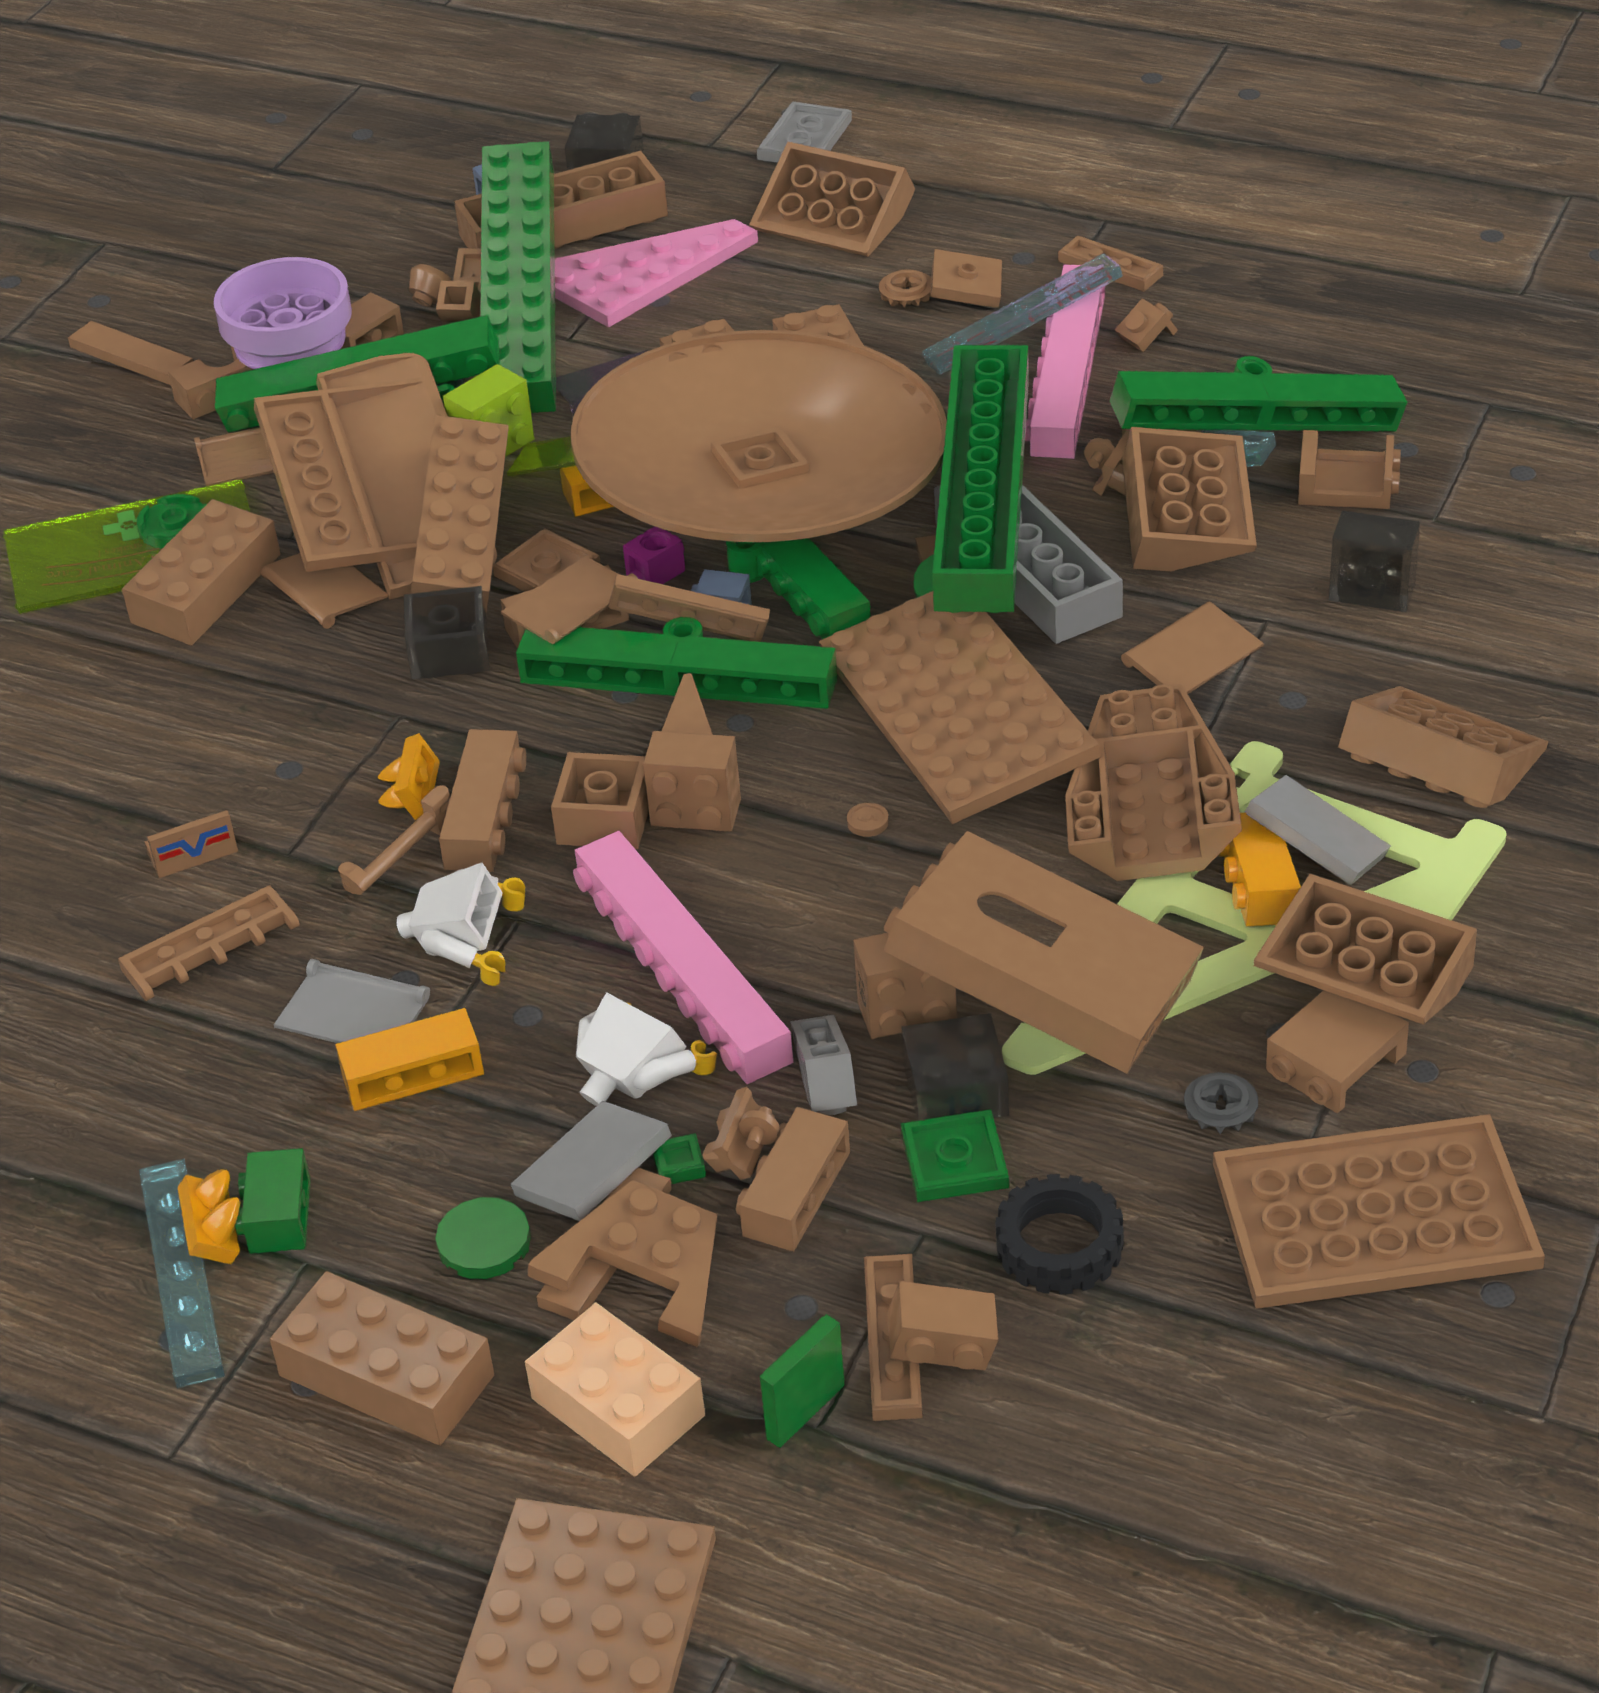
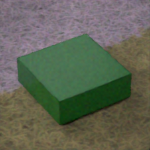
(680, 1159)

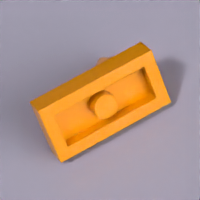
(413, 776)
(210, 1216)

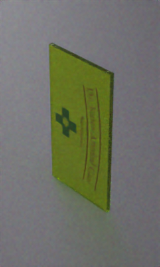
(89, 551)

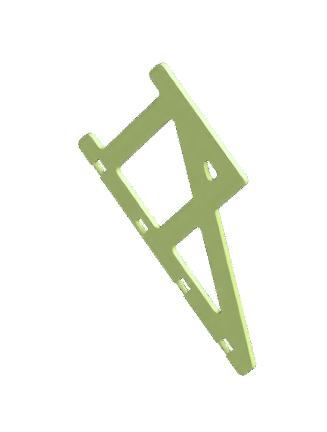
(1439, 885)

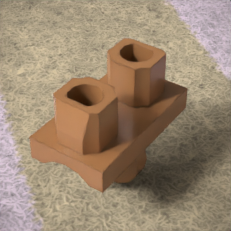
(1104, 456)
(741, 1137)

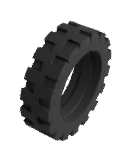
(1065, 1270)

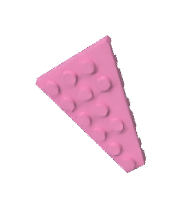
(631, 275)

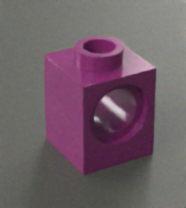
(654, 556)

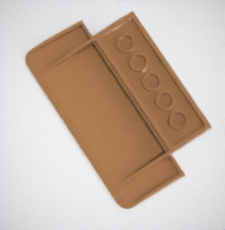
(356, 463)

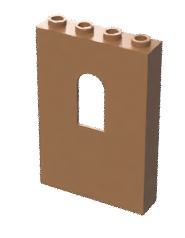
(1097, 985)

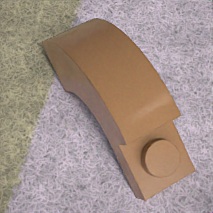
(462, 297)

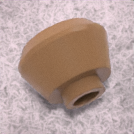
(425, 284)

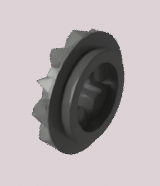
(1237, 1092)

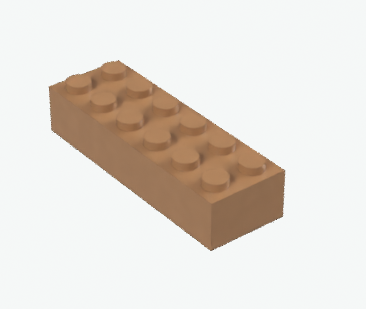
(589, 200)
(460, 506)

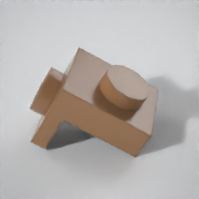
(1145, 324)

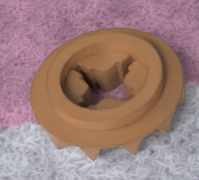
(894, 287)

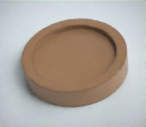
(867, 819)

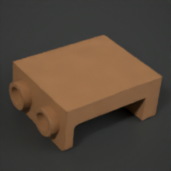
(1347, 476)
(1333, 1047)

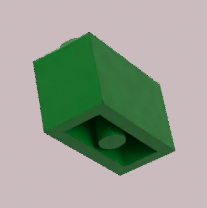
(274, 1201)

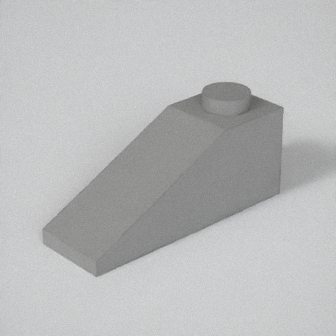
(824, 1064)

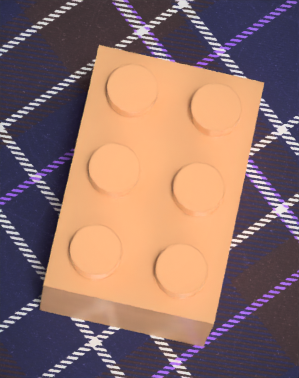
(615, 1389)

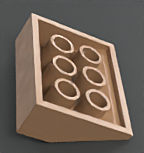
(833, 199)
(1186, 498)
(1439, 745)
(1370, 949)

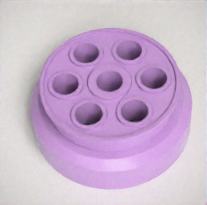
(283, 310)

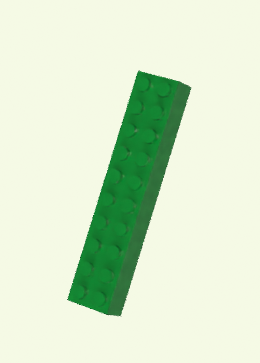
(521, 263)
(981, 480)

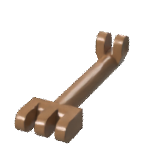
(434, 807)

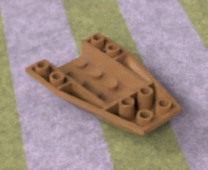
(1158, 793)

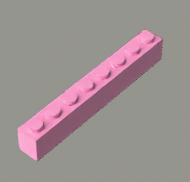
(1063, 376)
(683, 958)

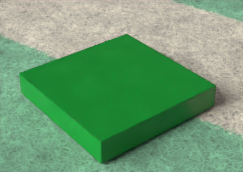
(954, 1155)
(802, 1380)

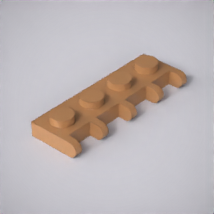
(206, 940)

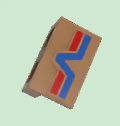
(191, 844)

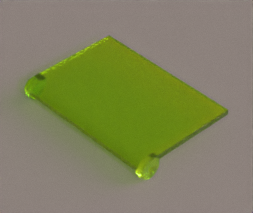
(543, 456)

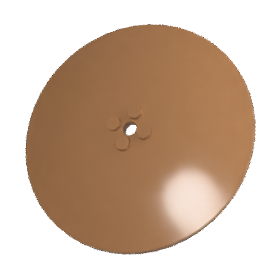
(759, 436)

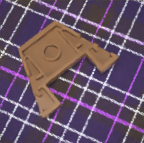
(648, 1237)

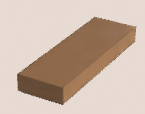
(1136, 271)

